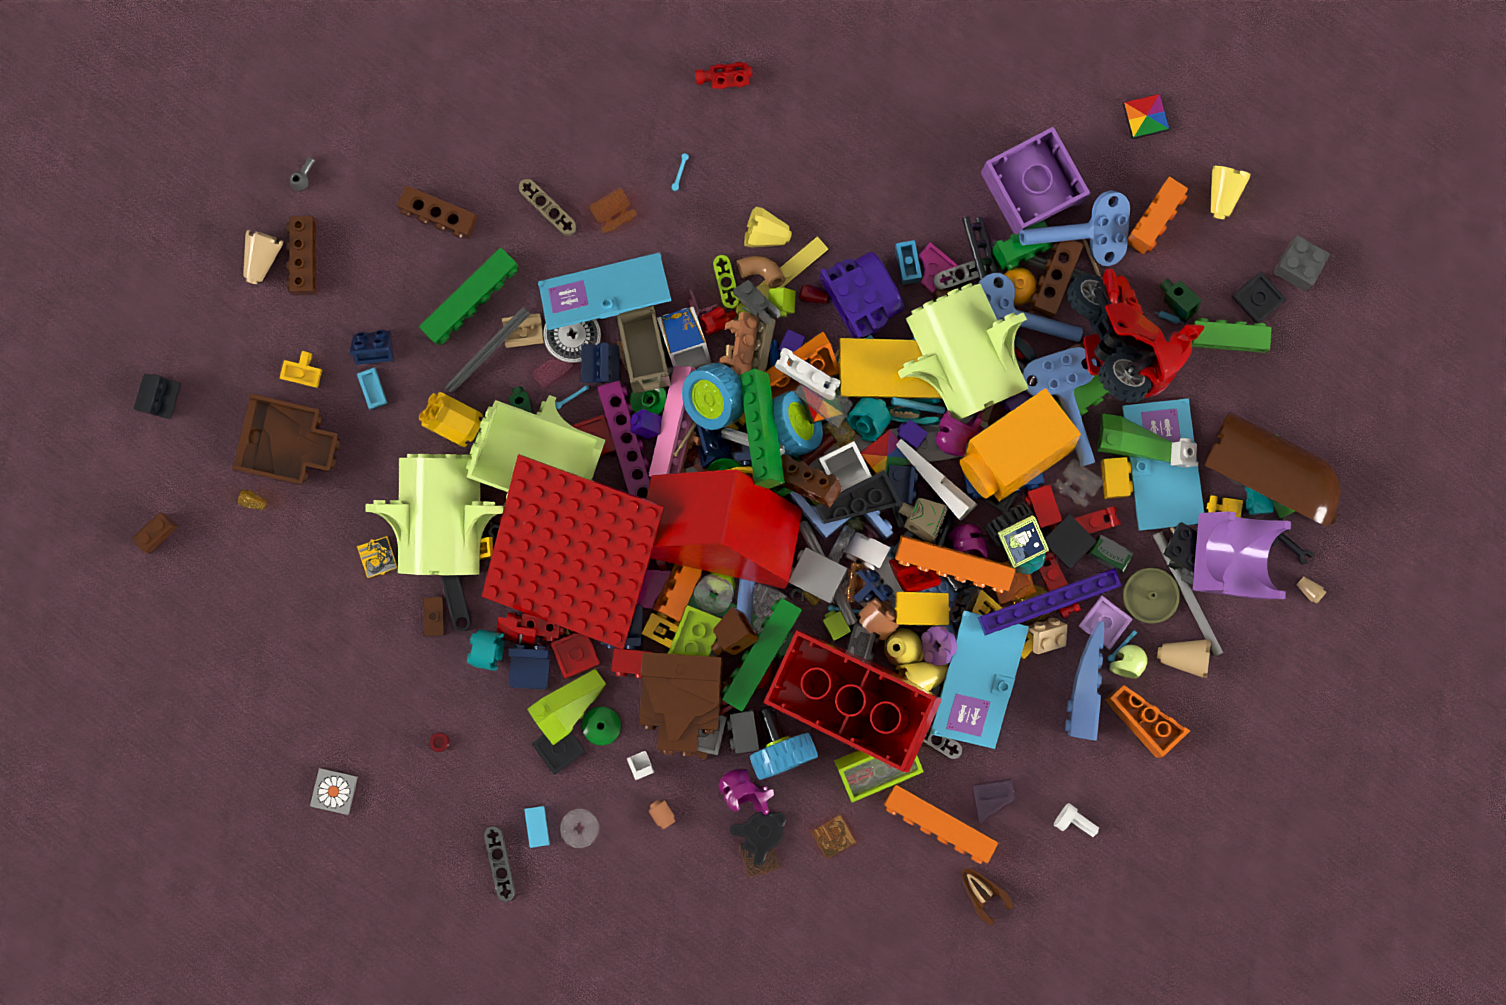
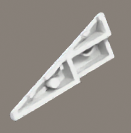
(953, 497)

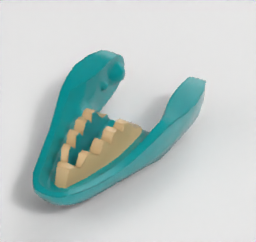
(903, 414)

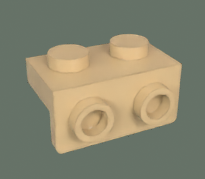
(527, 333)
(1048, 635)

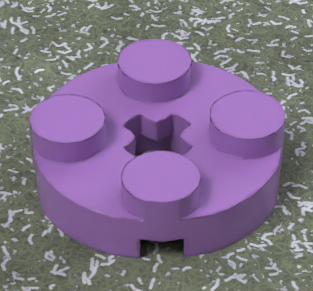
(930, 645)

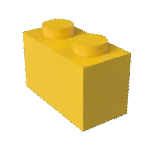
(1116, 478)

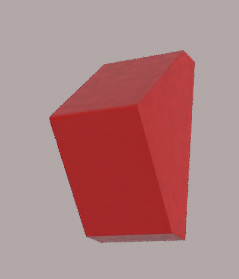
(725, 525)
(853, 700)

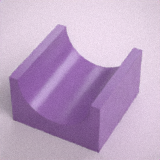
(1034, 180)

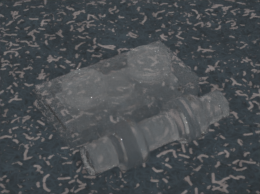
(1082, 478)

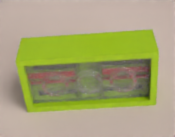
(867, 775)

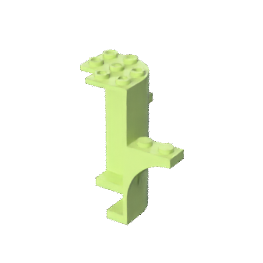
(966, 351)
(540, 437)
(437, 515)

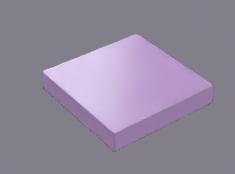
(1114, 619)

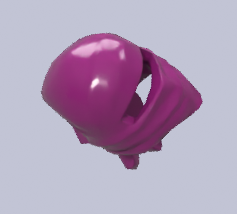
(956, 434)
(969, 540)
(739, 790)

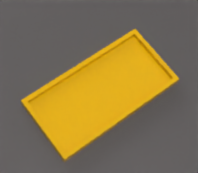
(872, 369)

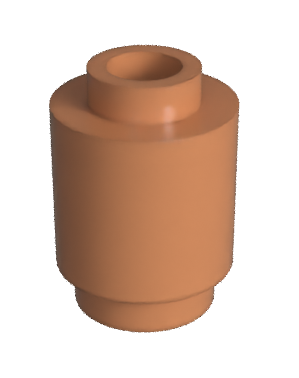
(661, 814)

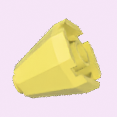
(766, 230)

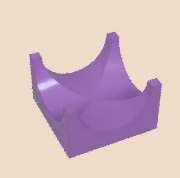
(1234, 555)

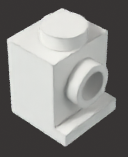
(1184, 453)

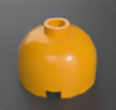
(1024, 285)

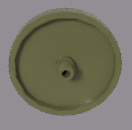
(1151, 595)

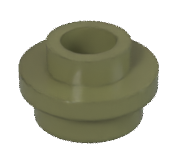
(856, 524)

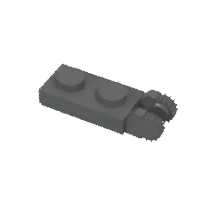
(756, 301)

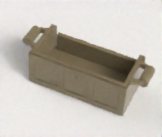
(643, 349)

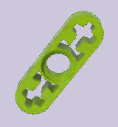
(717, 269)

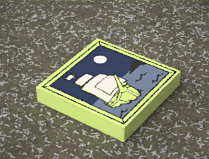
(1023, 541)

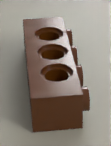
(411, 197)
(1049, 306)

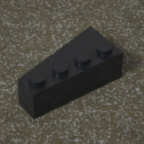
(862, 498)

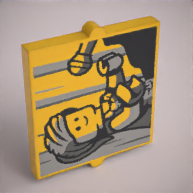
(377, 557)

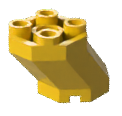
(451, 419)

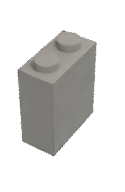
(818, 575)

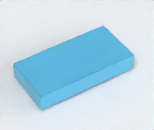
(372, 388)
(537, 826)

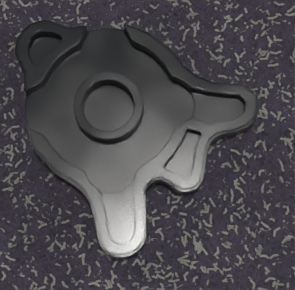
(760, 834)

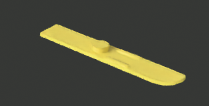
(795, 265)

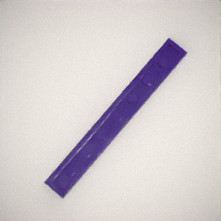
(1049, 601)

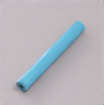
(917, 405)

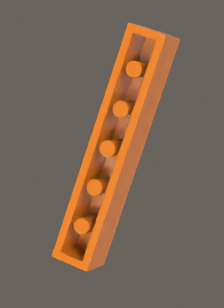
(955, 563)
(940, 823)

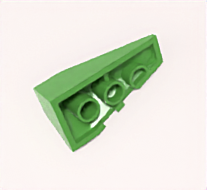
(1127, 438)

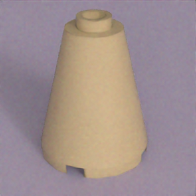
(259, 255)
(1187, 656)

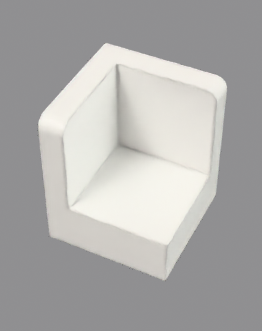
(640, 765)

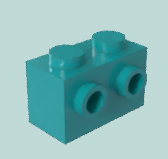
(1257, 503)

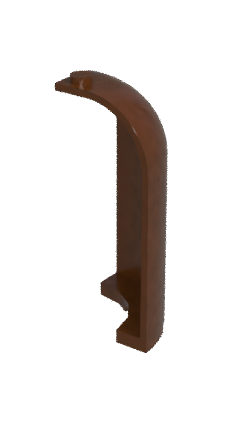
(1276, 469)

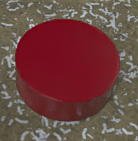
(439, 742)

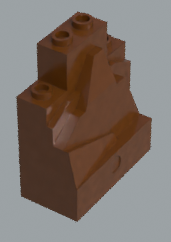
(282, 441)
(680, 698)

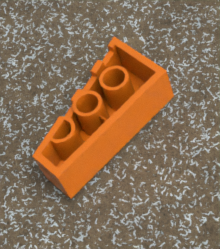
(1156, 215)
(816, 353)
(677, 591)
(1146, 721)

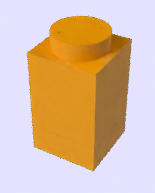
(1019, 447)

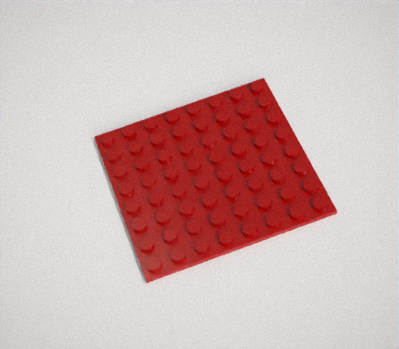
(572, 551)

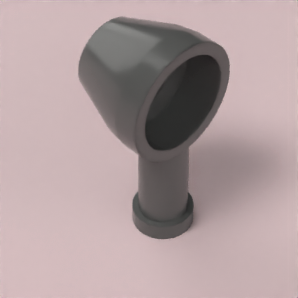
(303, 183)

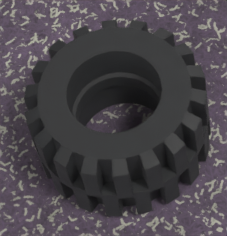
(1006, 520)

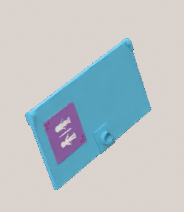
(604, 291)
(1163, 491)
(979, 682)

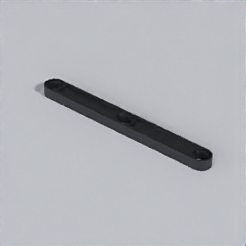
(456, 600)

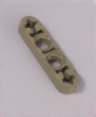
(549, 205)

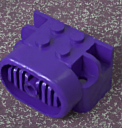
(862, 294)

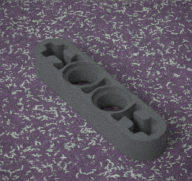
(501, 863)

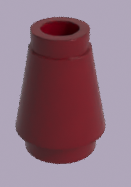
(812, 294)

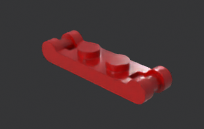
(1095, 521)
(1055, 579)

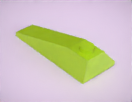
(562, 708)

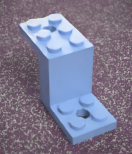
(825, 530)

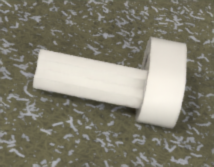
(1070, 814)

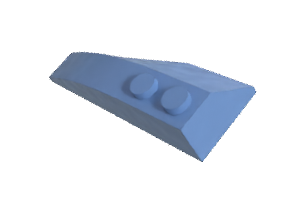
(1085, 699)

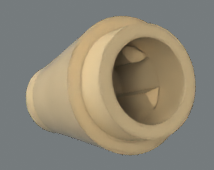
(1311, 589)

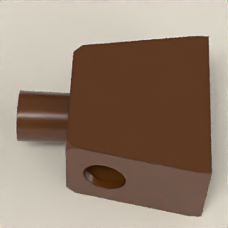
(733, 633)

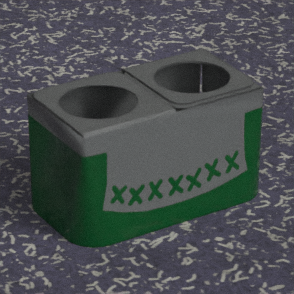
(1110, 554)

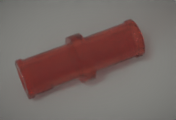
(825, 444)

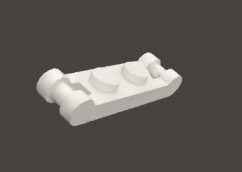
(807, 374)

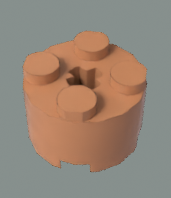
(879, 617)

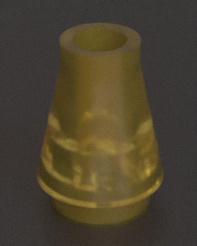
(251, 500)

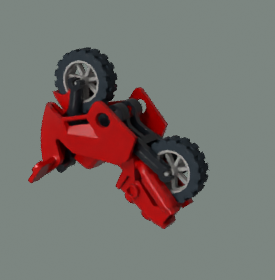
(1128, 345)

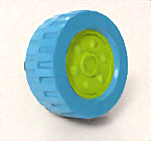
(713, 396)
(793, 426)
(781, 752)

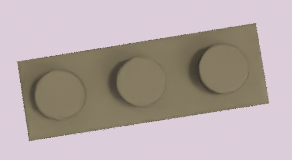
(762, 345)

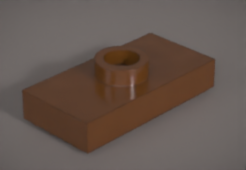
(434, 616)

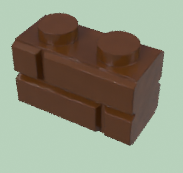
(154, 532)

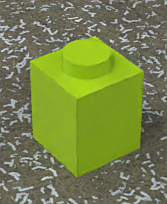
(783, 300)
(836, 625)

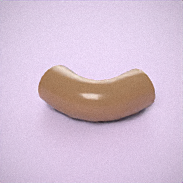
(761, 266)

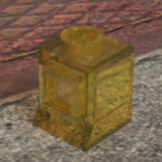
(843, 434)

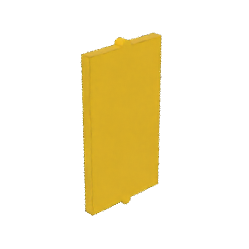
(922, 608)

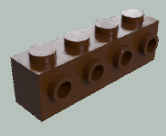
(302, 255)
(809, 481)

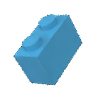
(908, 262)

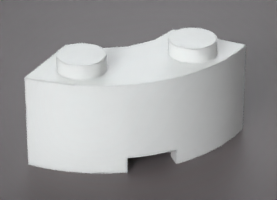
(866, 551)

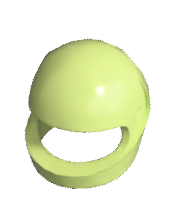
(1133, 661)

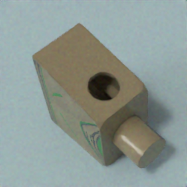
(923, 518)

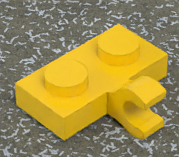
(301, 372)

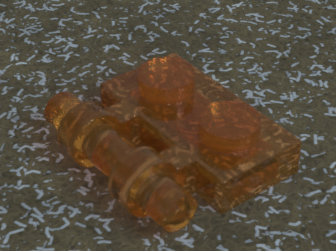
(609, 206)
(855, 581)

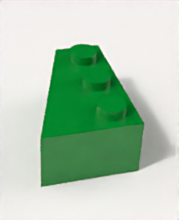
(1012, 251)

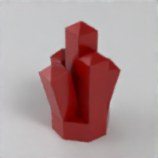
(715, 320)

